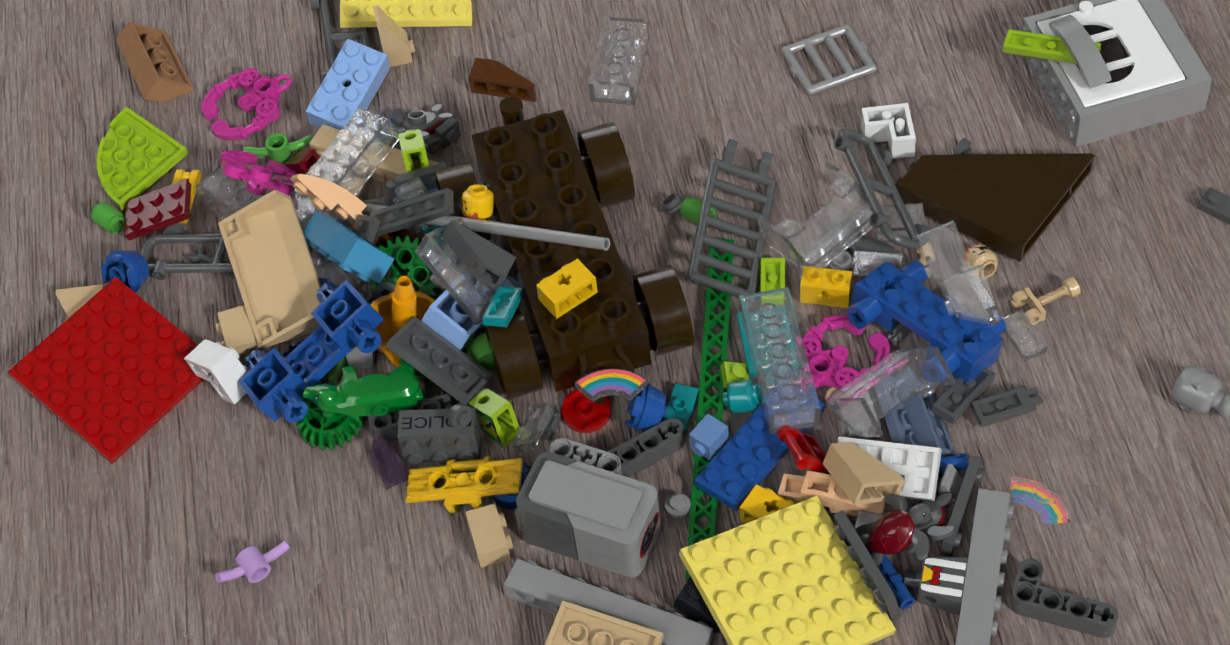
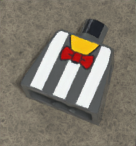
(940, 582)

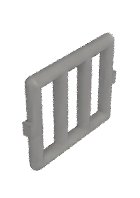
(829, 81)

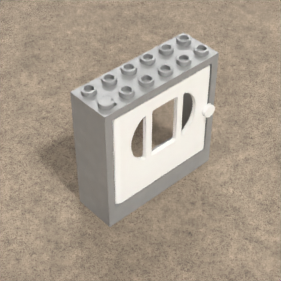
(1162, 86)

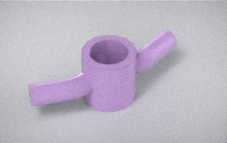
(252, 564)

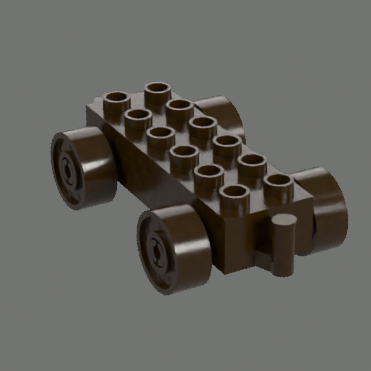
(551, 186)

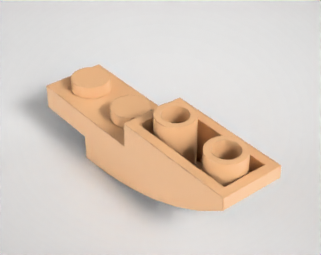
(329, 195)
(827, 490)

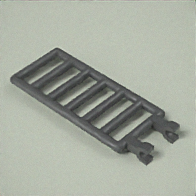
(705, 219)

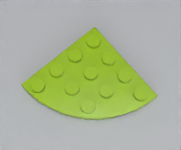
(134, 157)

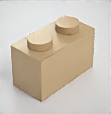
(237, 331)
(488, 535)

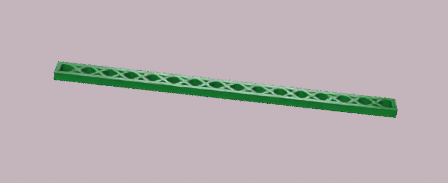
(712, 301)

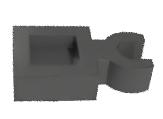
(445, 134)

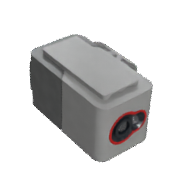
(586, 511)

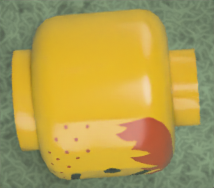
(478, 202)

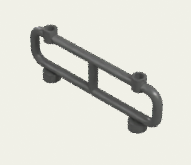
(331, 38)
(882, 159)
(175, 234)

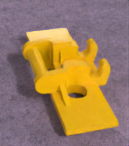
(464, 488)

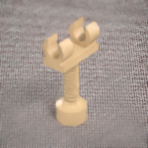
(1037, 313)

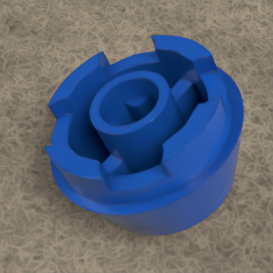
(128, 267)
(646, 409)

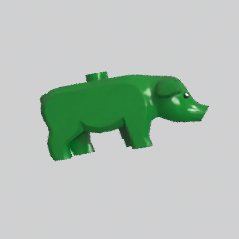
(368, 394)

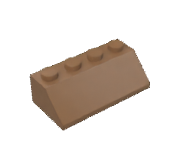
(153, 62)

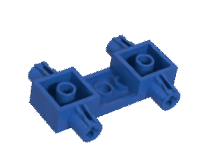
(898, 296)
(279, 381)

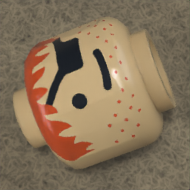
(980, 254)

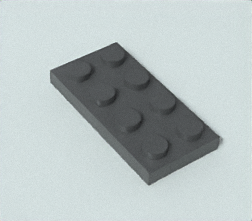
(439, 360)
(870, 572)

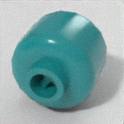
(742, 396)

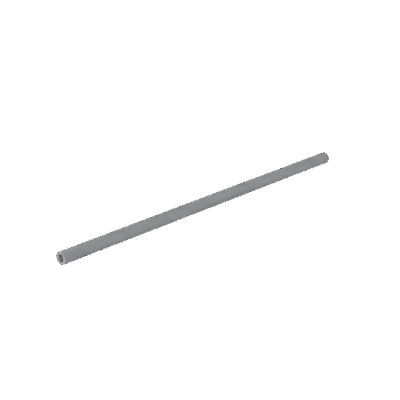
(519, 231)

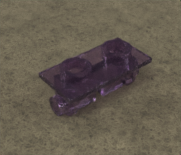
(387, 462)

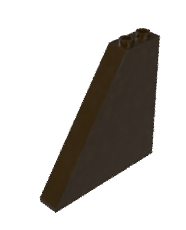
(996, 196)

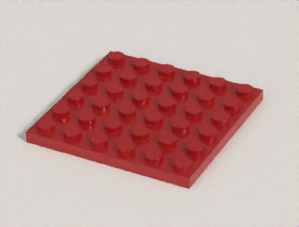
(110, 370)

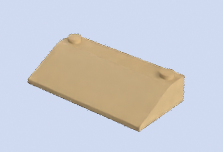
(272, 268)

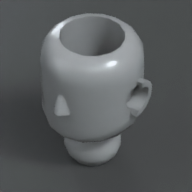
(1200, 392)

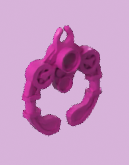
(261, 95)
(259, 178)
(828, 365)

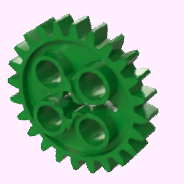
(413, 267)

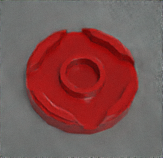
(583, 414)

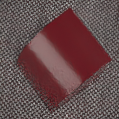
(302, 160)

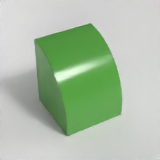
(481, 350)

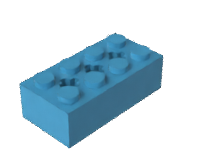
(347, 248)

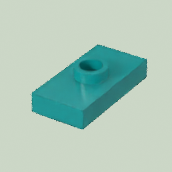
(502, 306)
(682, 404)

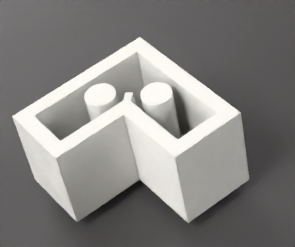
(890, 124)
(220, 368)

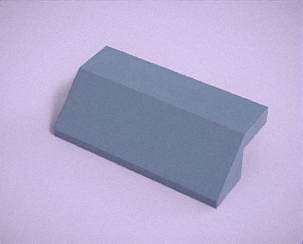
(917, 425)

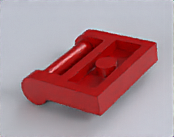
(804, 448)

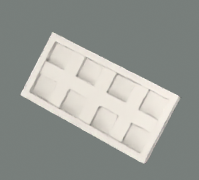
(913, 462)

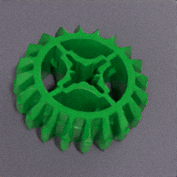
(333, 430)

